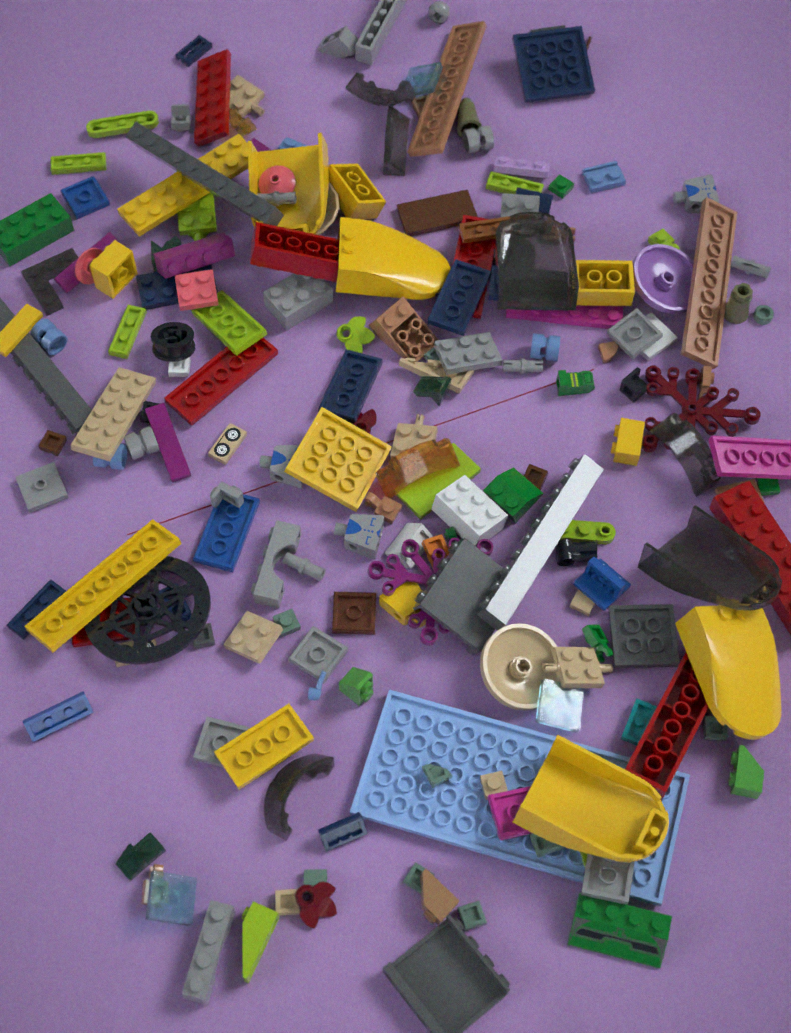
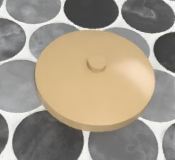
(513, 665)

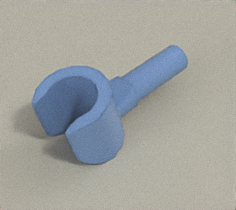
(315, 693)

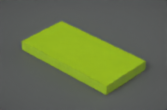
(230, 323)
(421, 493)

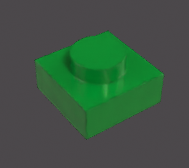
(561, 186)

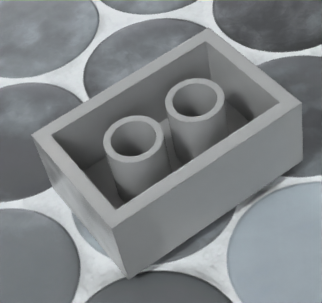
(297, 299)

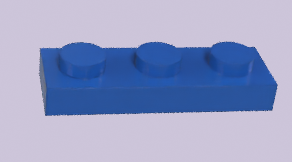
(58, 716)

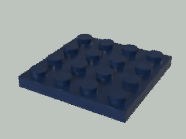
(553, 64)

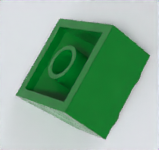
(513, 493)

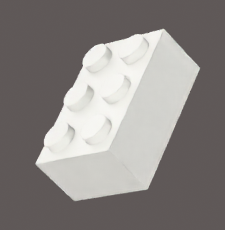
(469, 511)

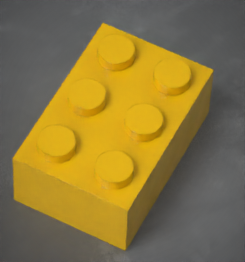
(355, 191)
(605, 282)

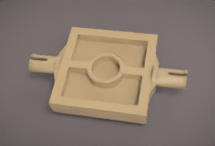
(245, 97)
(412, 434)
(577, 667)

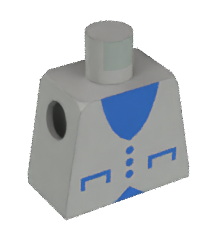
(694, 193)
(278, 462)
(362, 533)

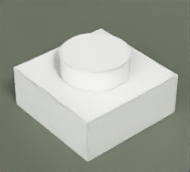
(179, 368)

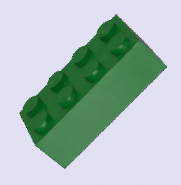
(33, 229)

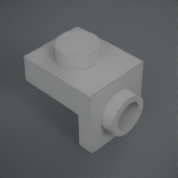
(180, 117)
(228, 493)

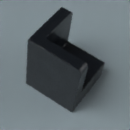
(633, 386)

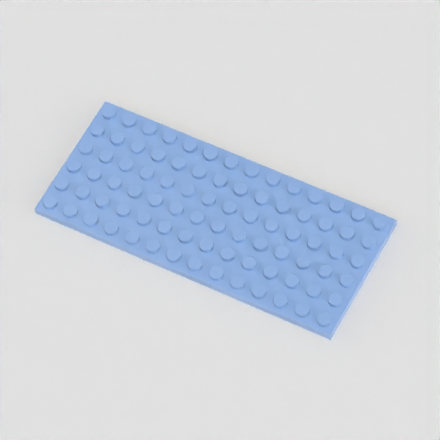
(456, 812)

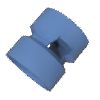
(49, 337)
(552, 346)
(118, 460)

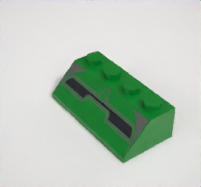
(620, 930)

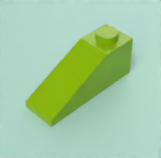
(257, 930)

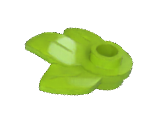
(358, 334)

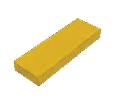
(18, 328)

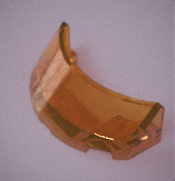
(416, 464)

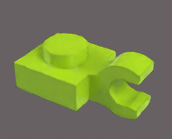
(662, 237)

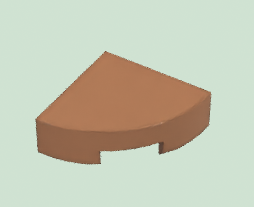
(608, 351)

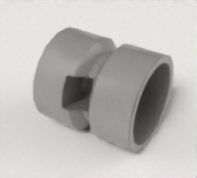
(472, 141)
(141, 443)

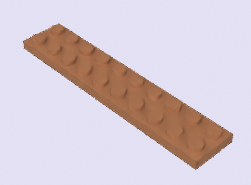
(443, 104)
(709, 283)

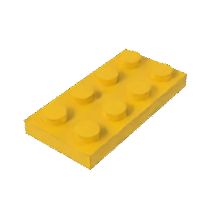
(263, 746)

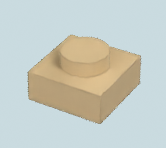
(493, 783)

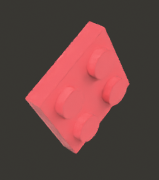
(196, 290)

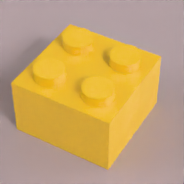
(113, 269)

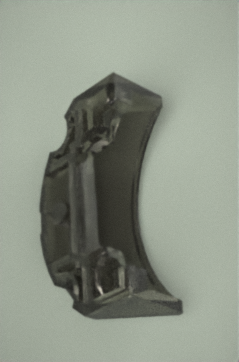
(378, 96)
(395, 142)
(690, 451)
(284, 784)

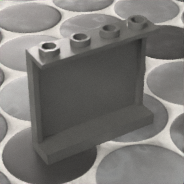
(458, 590)
(447, 979)

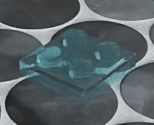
(424, 77)
(559, 705)
(171, 898)

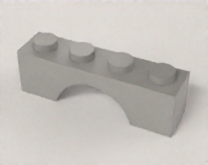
(269, 587)
(207, 952)

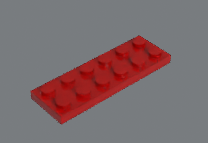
(212, 98)
(477, 254)
(218, 380)

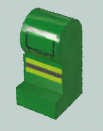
(574, 382)

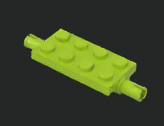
(198, 218)

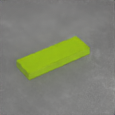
(78, 163)
(509, 184)
(127, 331)

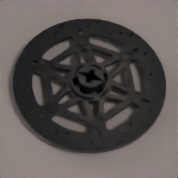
(150, 614)

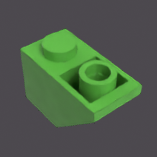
(357, 685)
(746, 775)

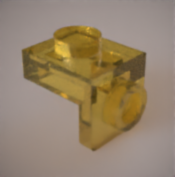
(240, 124)

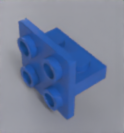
(601, 583)

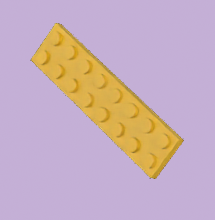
(179, 192)
(102, 585)

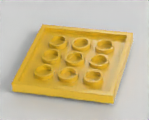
(338, 459)

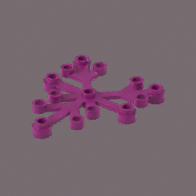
(401, 575)

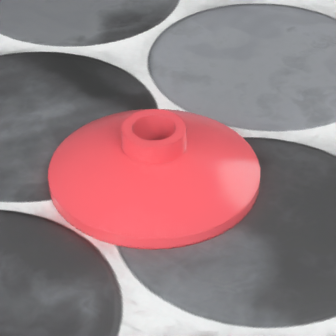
(285, 183)
(82, 267)

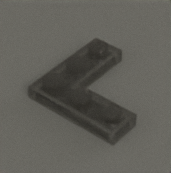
(38, 279)

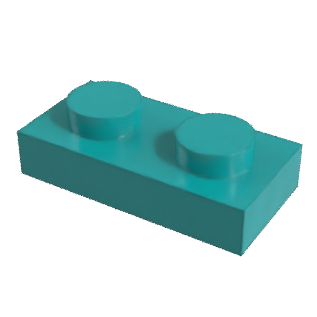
(638, 721)

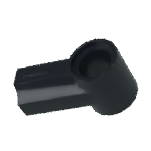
(568, 552)

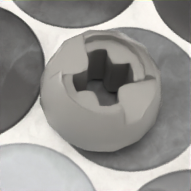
(439, 12)

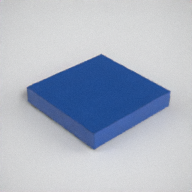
(85, 197)

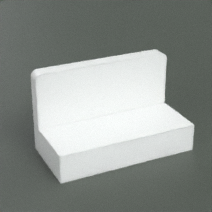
(413, 531)

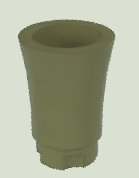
(467, 116)
(738, 304)

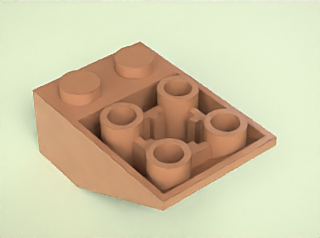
(404, 330)

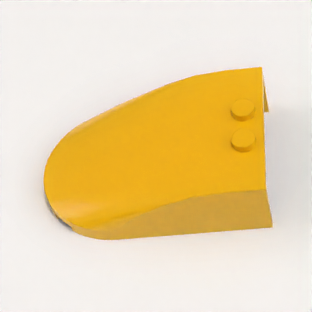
(312, 182)
(387, 262)
(735, 667)
(593, 806)

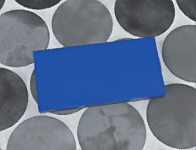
(226, 534)

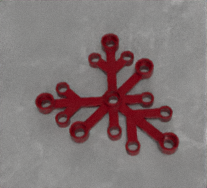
(717, 411)

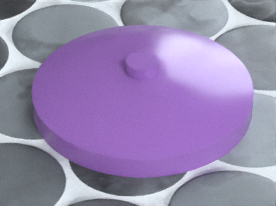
(663, 278)

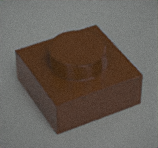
(52, 442)
(536, 475)

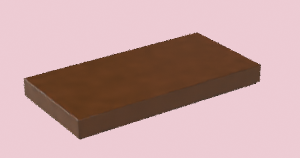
(435, 212)

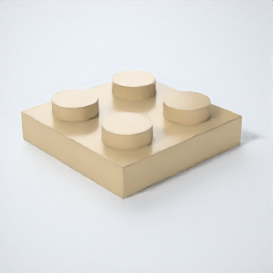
(253, 637)

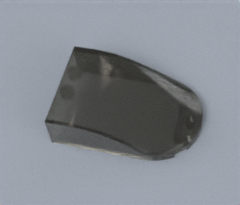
(535, 263)
(713, 565)

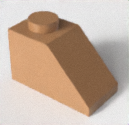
(435, 898)

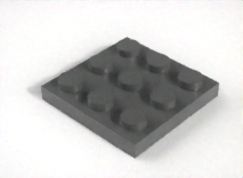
(643, 636)

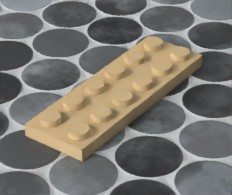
(113, 414)

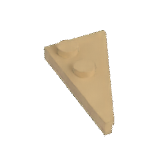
(435, 369)

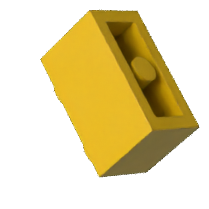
(628, 441)

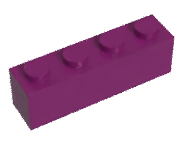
(194, 255)

